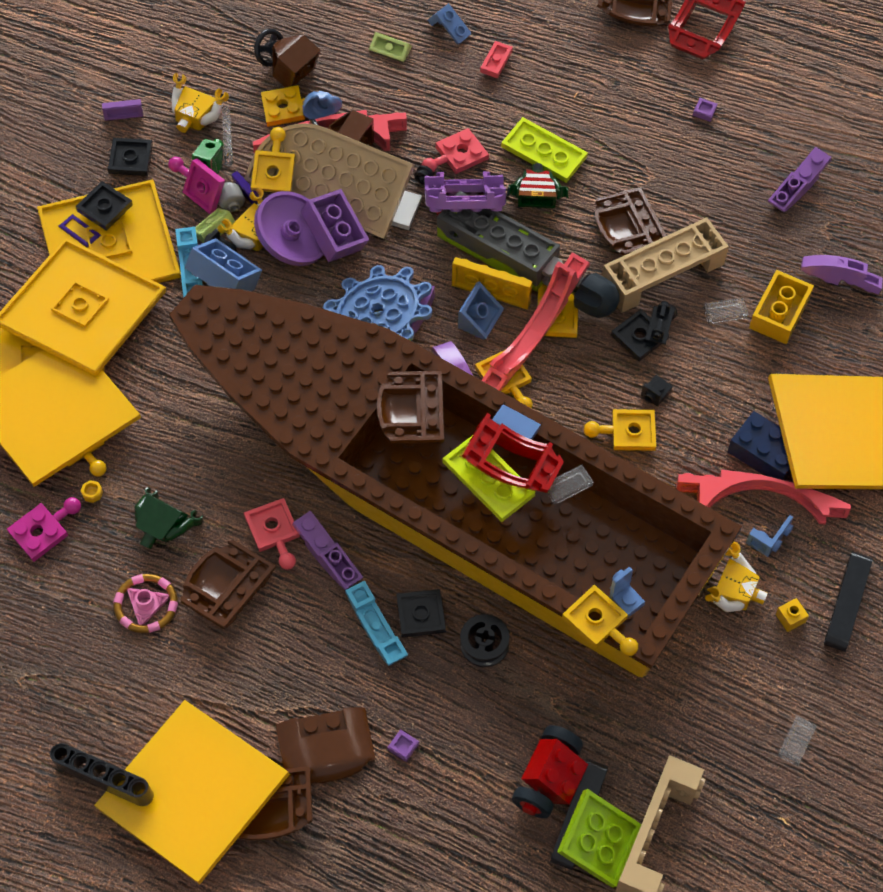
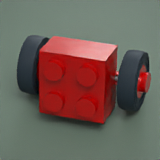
(551, 772)

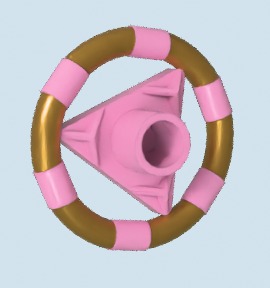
(145, 603)

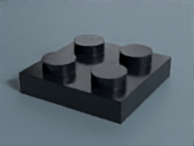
(130, 156)
(104, 205)
(421, 613)

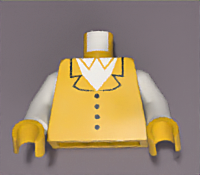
(194, 107)
(242, 231)
(736, 584)

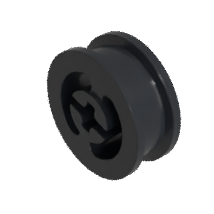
(485, 627)

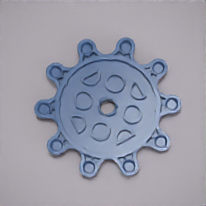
(390, 293)

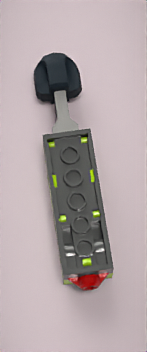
(522, 253)

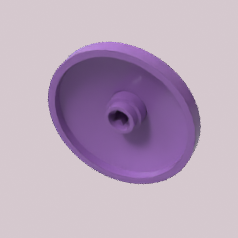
(284, 229)

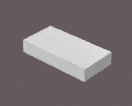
(407, 210)

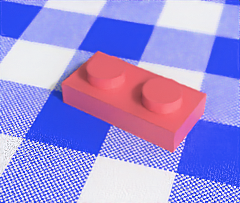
(496, 59)

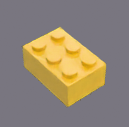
(781, 307)

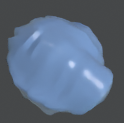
(320, 105)

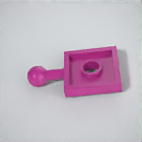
(193, 187)
(41, 518)

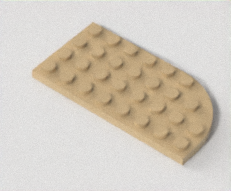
(333, 161)

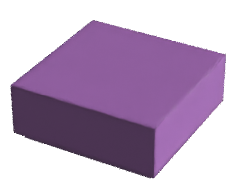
(705, 109)
(403, 745)

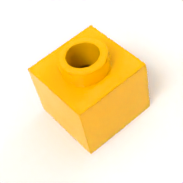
(789, 620)

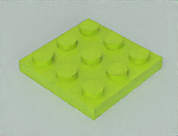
(599, 838)

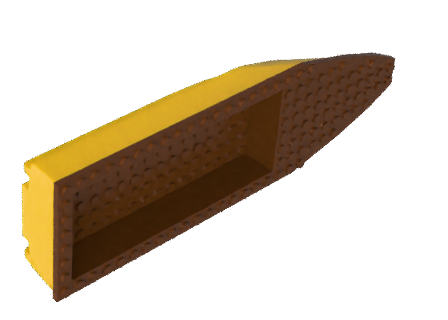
(315, 392)

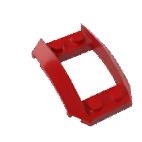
(695, 44)
(489, 433)

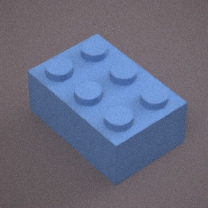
(222, 266)

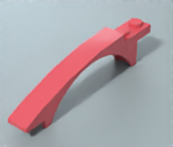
(382, 126)
(561, 285)
(712, 489)

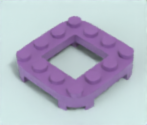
(492, 186)

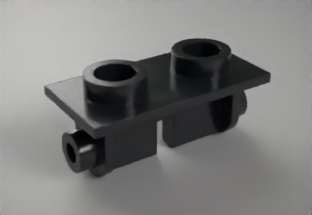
(660, 323)

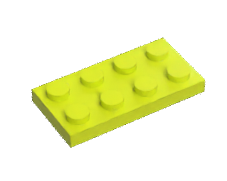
(543, 147)
(495, 495)

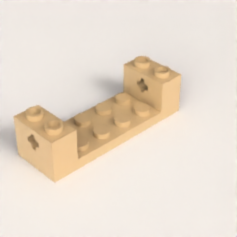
(665, 259)
(677, 781)

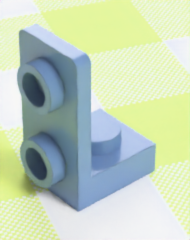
(451, 22)
(761, 542)
(624, 594)

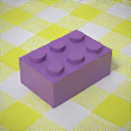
(334, 225)

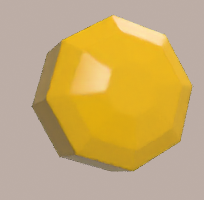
(91, 491)

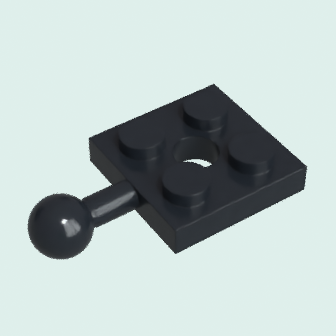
(625, 334)

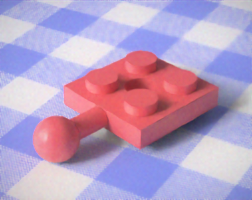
(458, 160)
(268, 538)

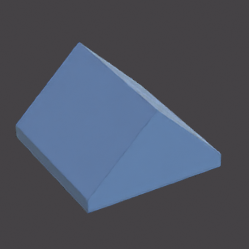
(479, 312)

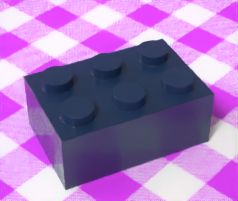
(761, 447)

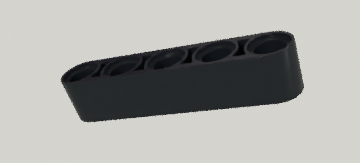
(848, 601)
(592, 780)
(108, 781)

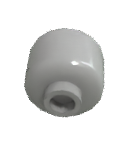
(231, 197)

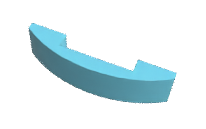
(186, 241)
(375, 624)

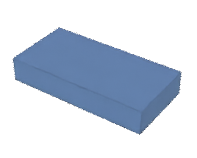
(517, 422)

